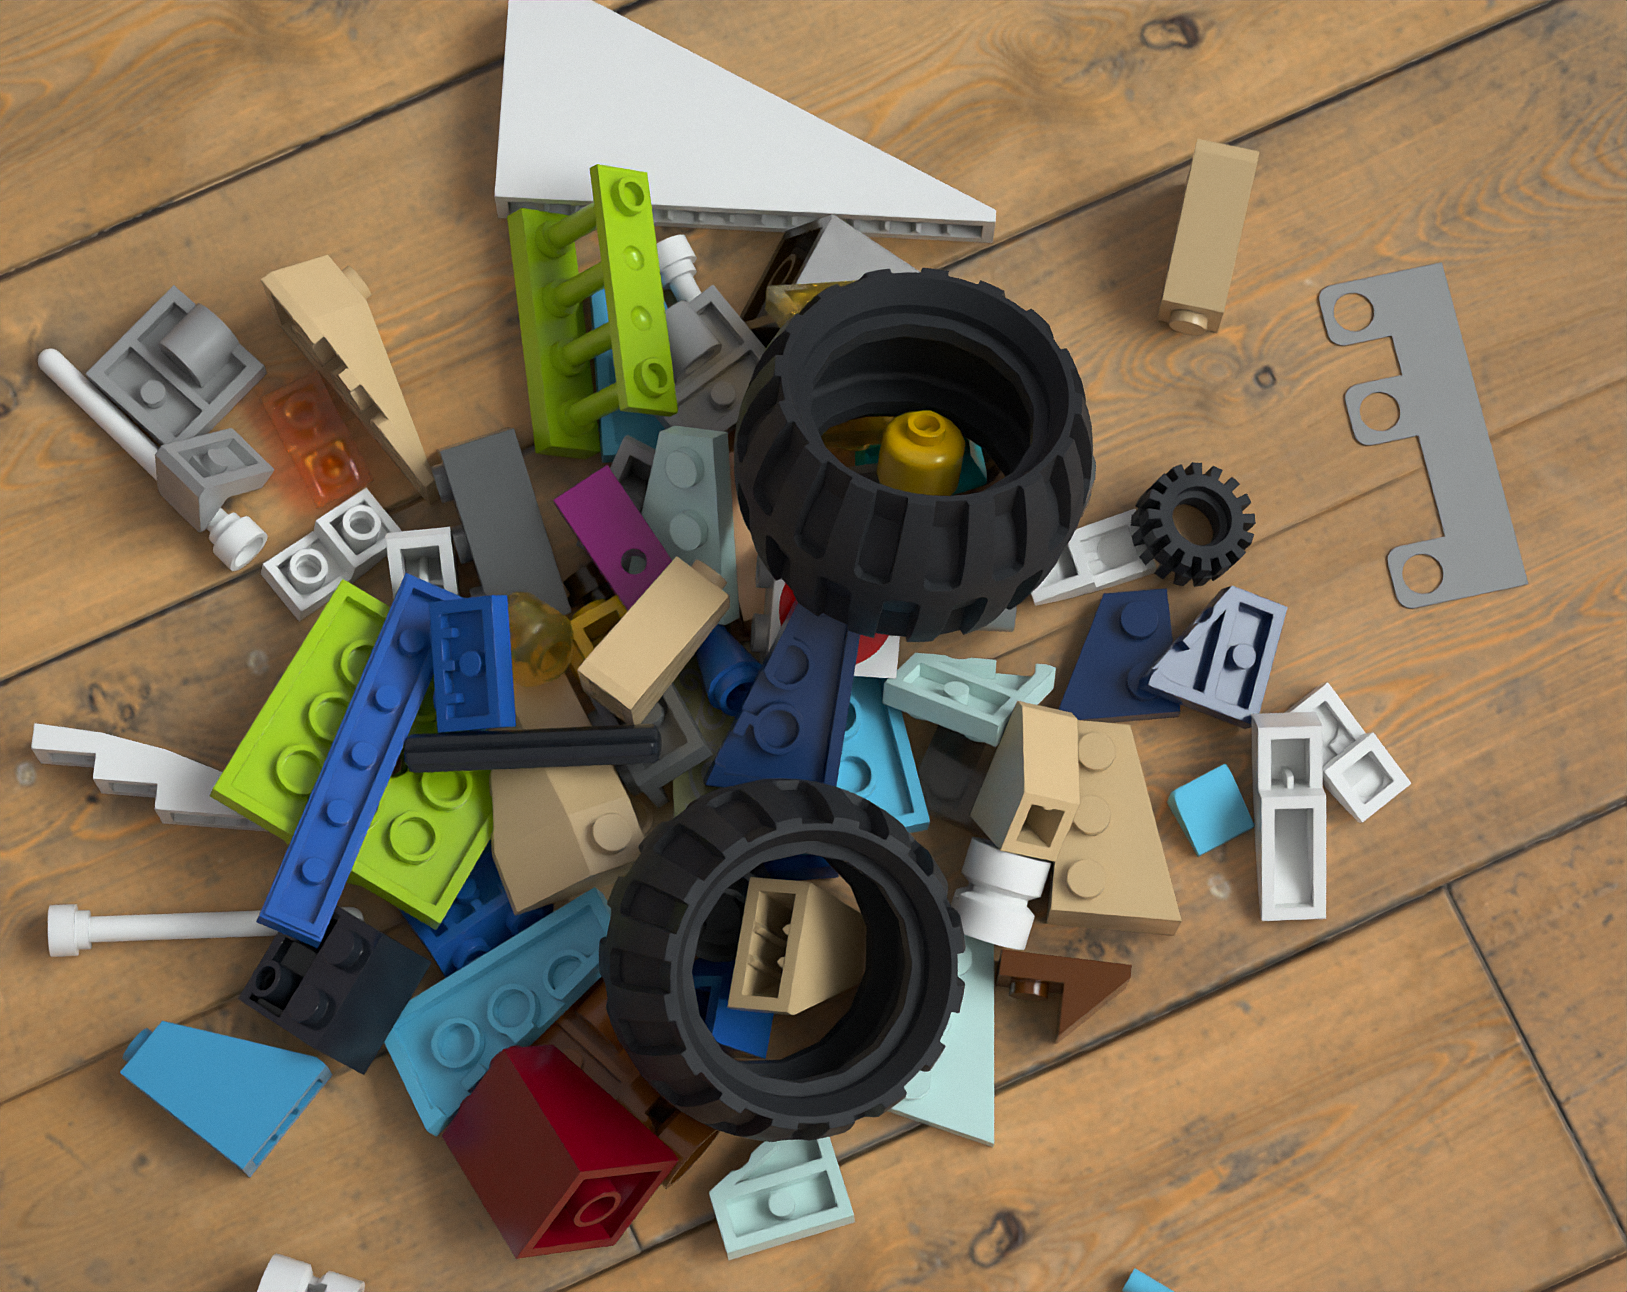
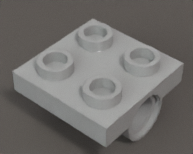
(710, 362)
(176, 370)

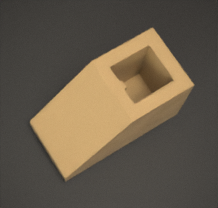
(1031, 783)

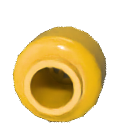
(921, 454)

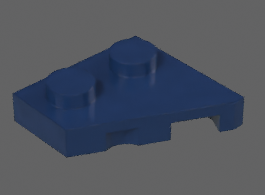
(1119, 649)

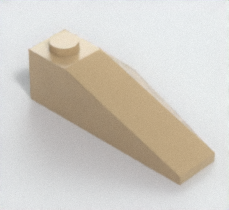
(558, 825)

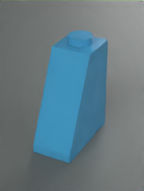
(224, 1088)

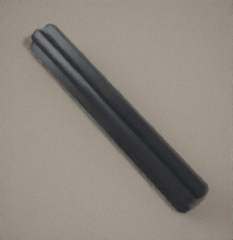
(533, 748)

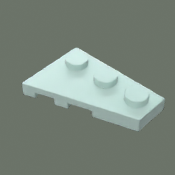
(960, 1086)

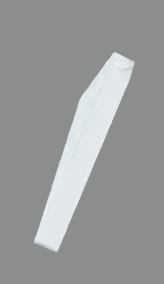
(714, 146)

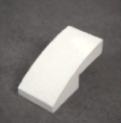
(1095, 560)
(1354, 762)

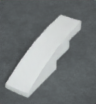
(141, 770)

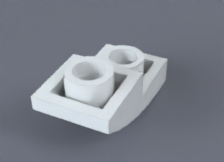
(340, 547)

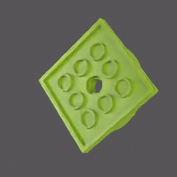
(426, 822)

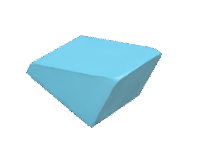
(1210, 810)

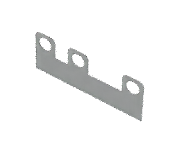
(1445, 413)

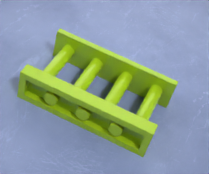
(553, 320)

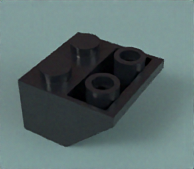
(337, 994)

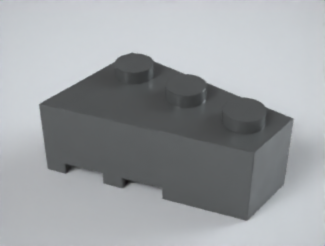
(498, 518)

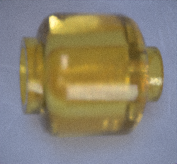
(539, 640)

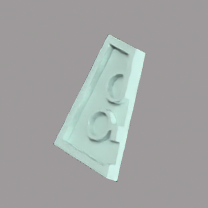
(692, 504)

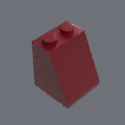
(554, 1154)

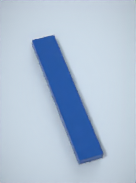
(356, 769)

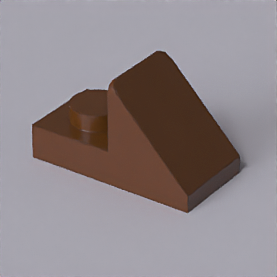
(1081, 983)

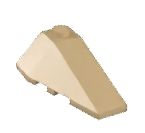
(336, 332)

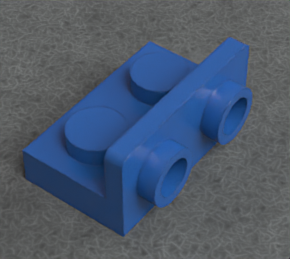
(472, 664)
(476, 920)

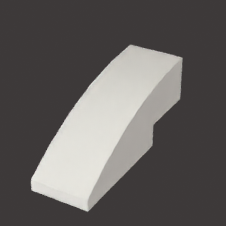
(1289, 815)

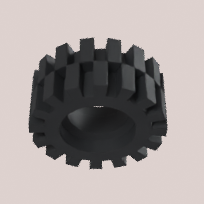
(1215, 502)

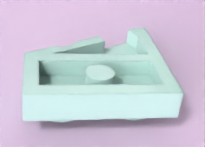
(964, 693)
(781, 1196)

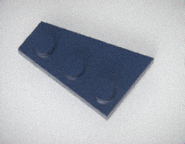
(795, 707)

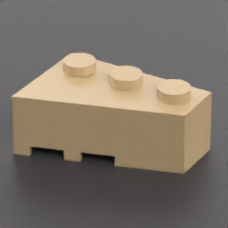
(1112, 857)

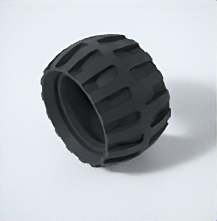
(893, 555)
(897, 1008)

